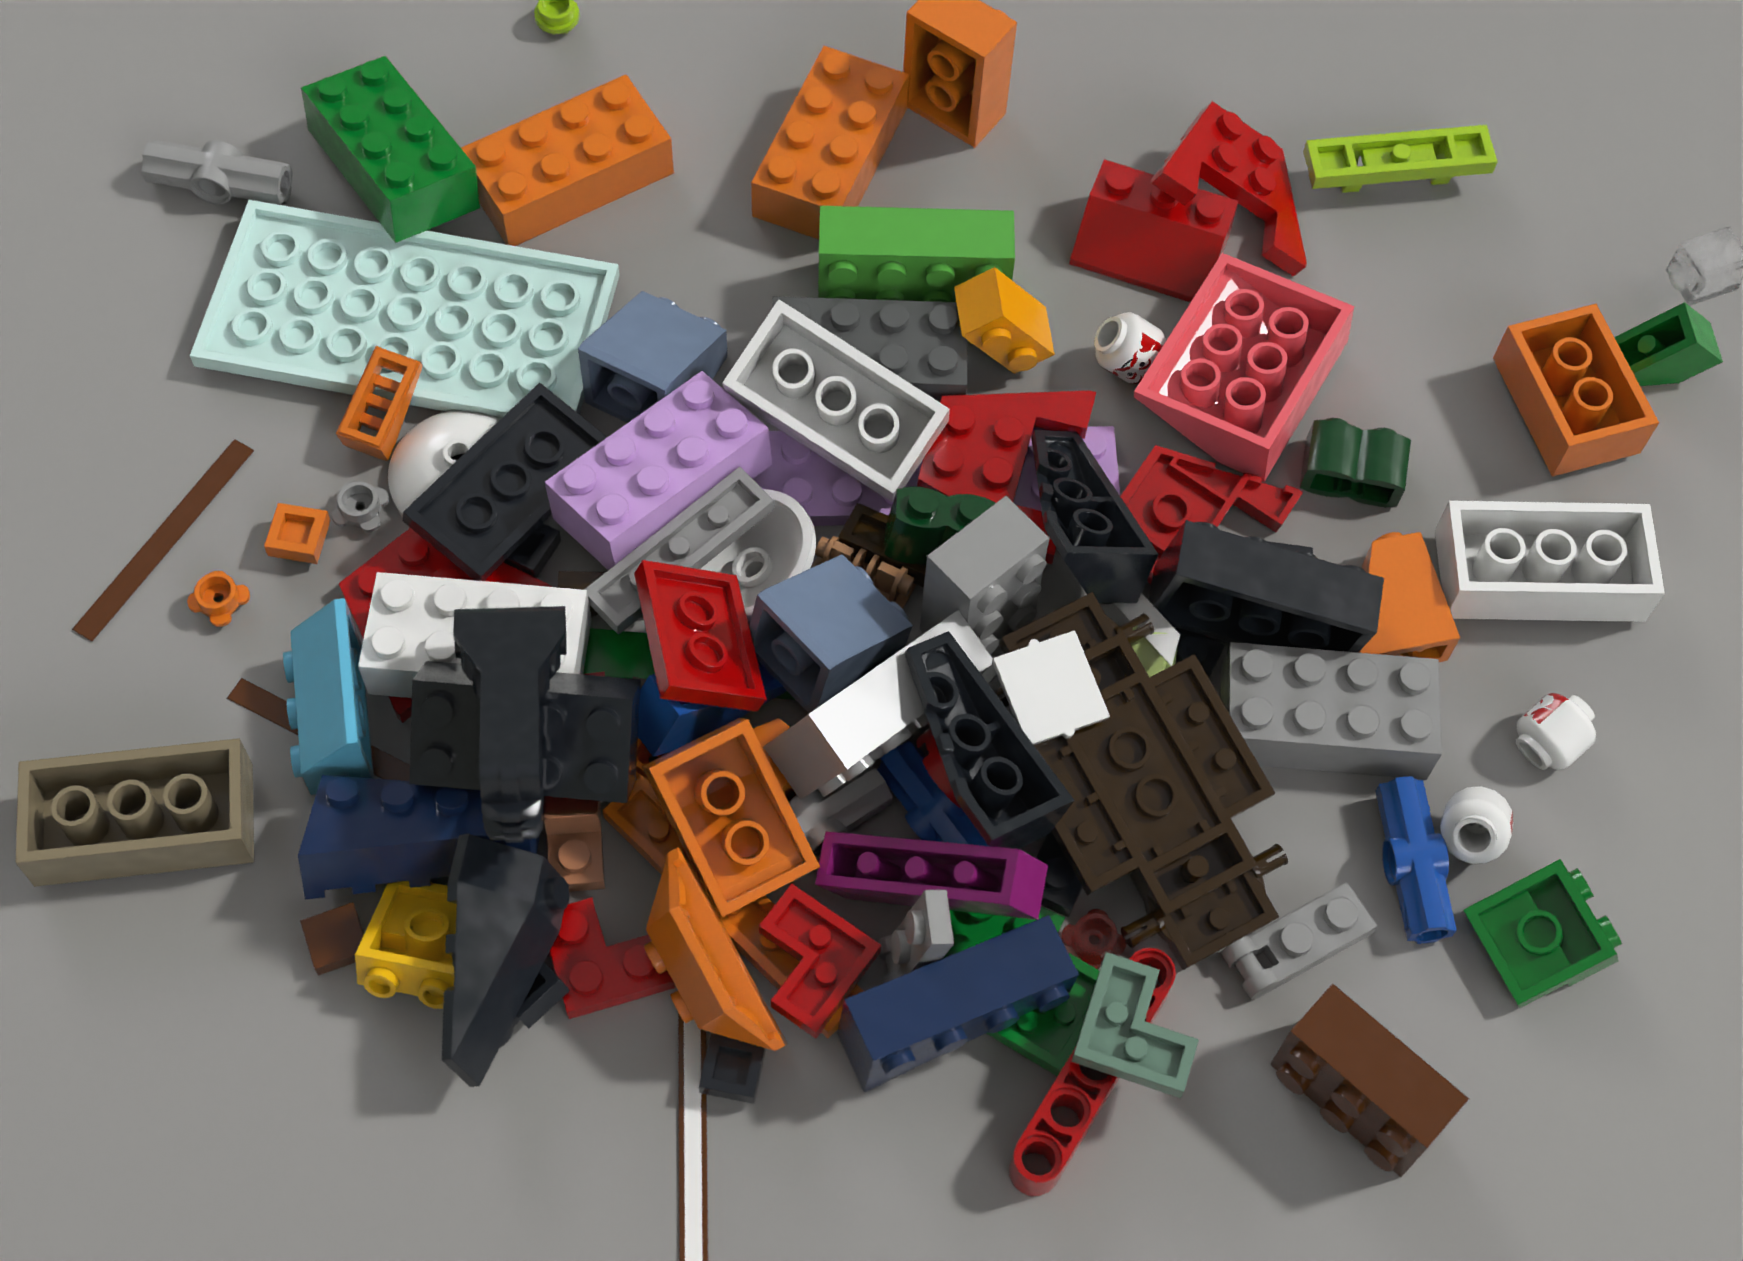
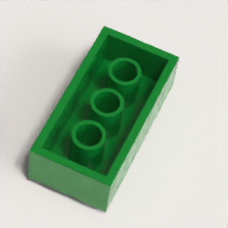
(391, 148)

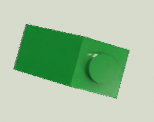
(1670, 347)

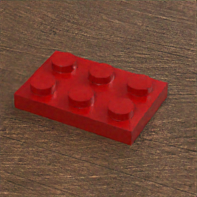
(699, 636)

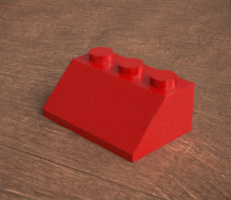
(1149, 236)

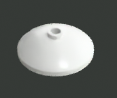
(428, 451)
(770, 550)

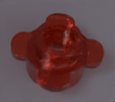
(1094, 924)

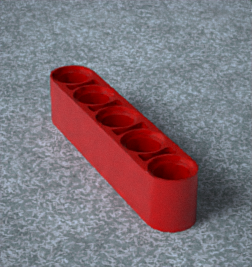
(1081, 1095)

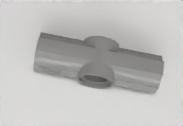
(217, 172)
(842, 808)

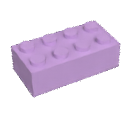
(656, 468)

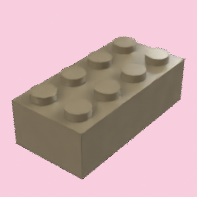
(135, 812)

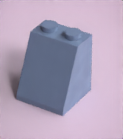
(647, 355)
(825, 630)

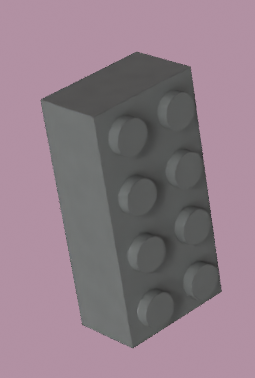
(907, 337)

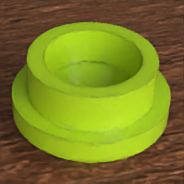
(556, 15)

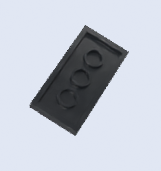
(498, 487)

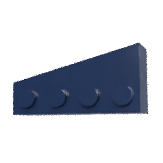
(386, 833)
(954, 1001)

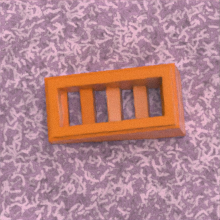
(395, 409)

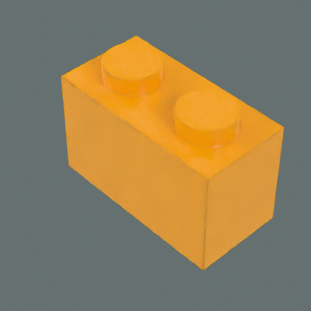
(1004, 321)

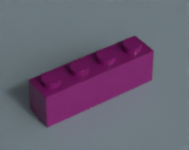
(901, 869)

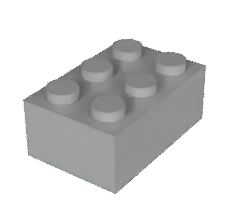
(987, 574)

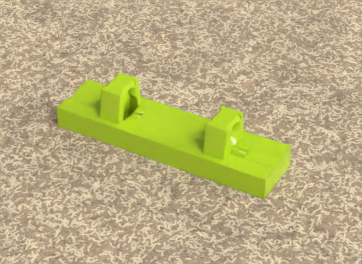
(1399, 157)

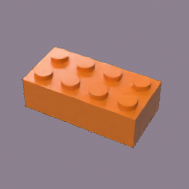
(829, 141)
(569, 160)

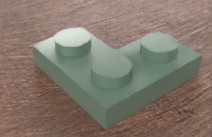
(1119, 1038)

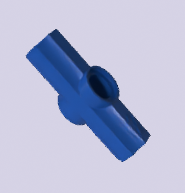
(928, 808)
(1415, 860)

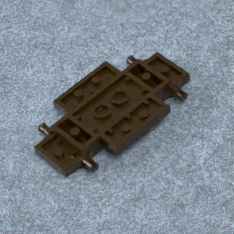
(1158, 790)

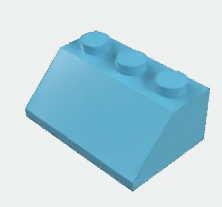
(328, 698)

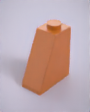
(1413, 605)

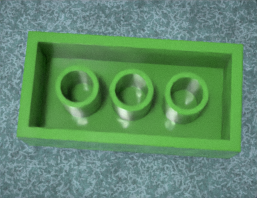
(910, 251)

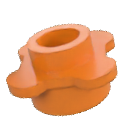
(214, 585)

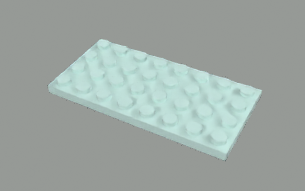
(320, 290)

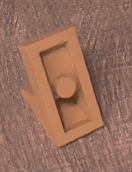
(575, 841)

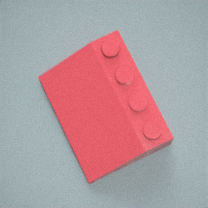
(1245, 363)

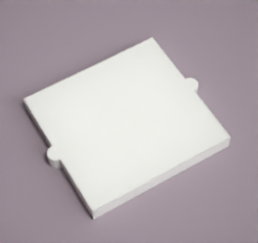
(1051, 688)

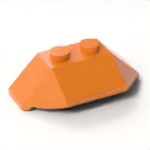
(704, 961)

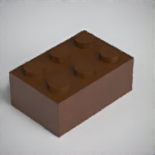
(1366, 1081)

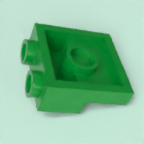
(1544, 932)

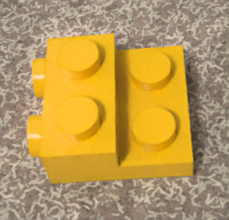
(408, 943)

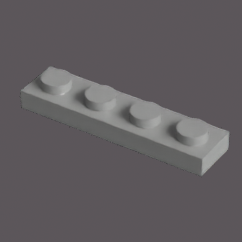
(685, 541)

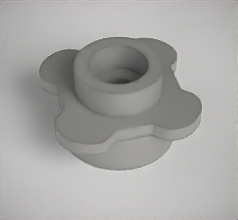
(357, 494)

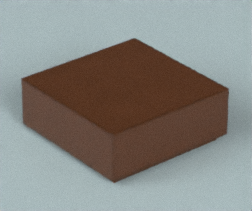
(333, 937)

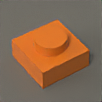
(297, 533)

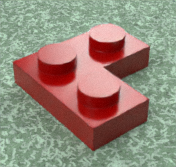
(830, 957)
(600, 973)

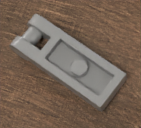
(921, 936)
(1300, 940)

